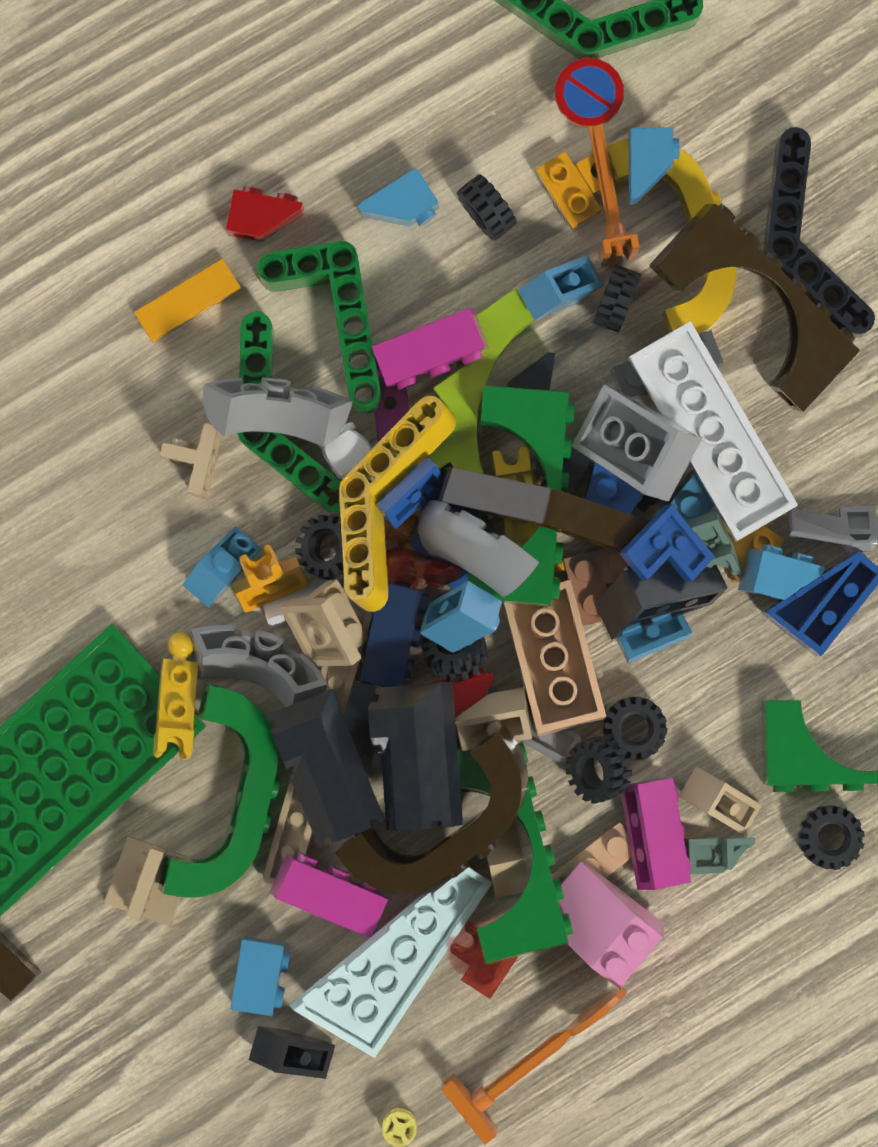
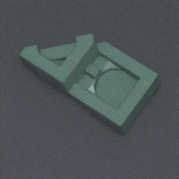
(716, 538)
(715, 853)

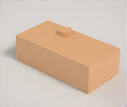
(555, 663)

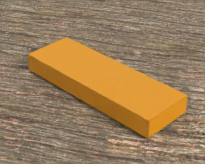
(187, 300)

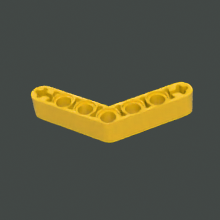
(429, 425)

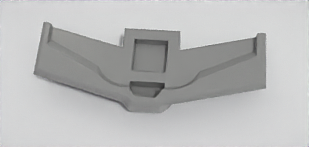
(854, 528)

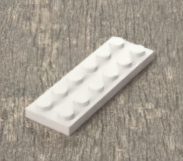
(730, 455)

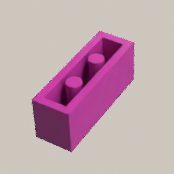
(431, 349)
(656, 834)
(328, 894)

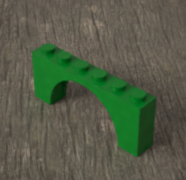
(540, 423)
(795, 758)
(536, 918)

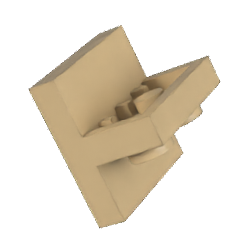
(201, 460)
(326, 626)
(137, 883)

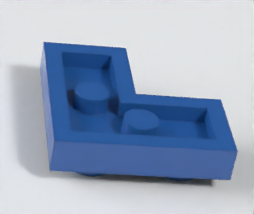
(411, 493)
(667, 539)

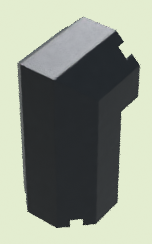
(419, 755)
(326, 767)

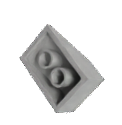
(636, 443)

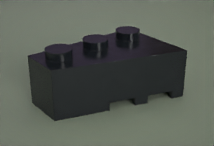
(665, 592)

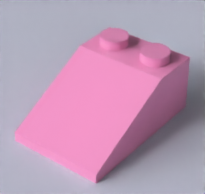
(607, 924)

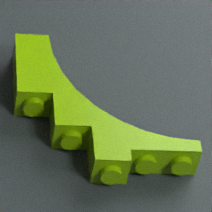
(464, 389)

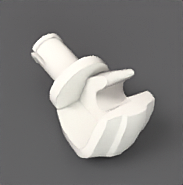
(345, 450)

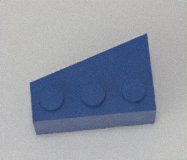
(827, 604)

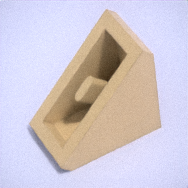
(507, 864)

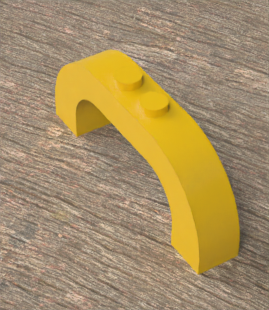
(694, 192)

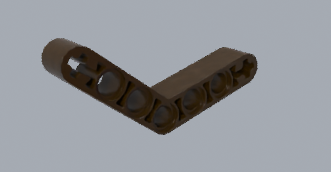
(539, 507)

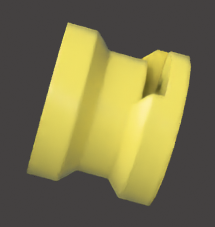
(400, 1133)

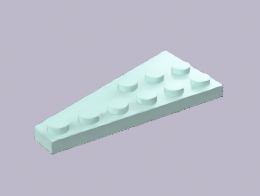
(381, 978)

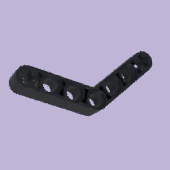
(790, 234)

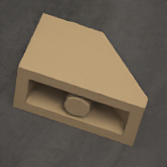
(492, 713)
(720, 800)

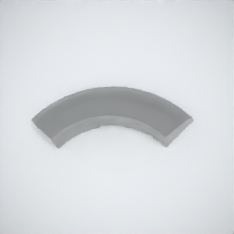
(275, 408)
(466, 544)
(258, 659)

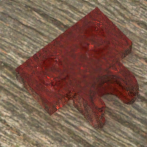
(419, 569)
(479, 975)

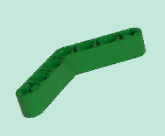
(601, 27)
(270, 440)

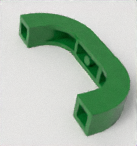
(250, 811)

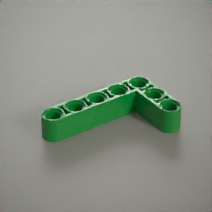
(345, 310)

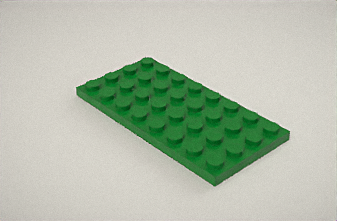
(75, 757)

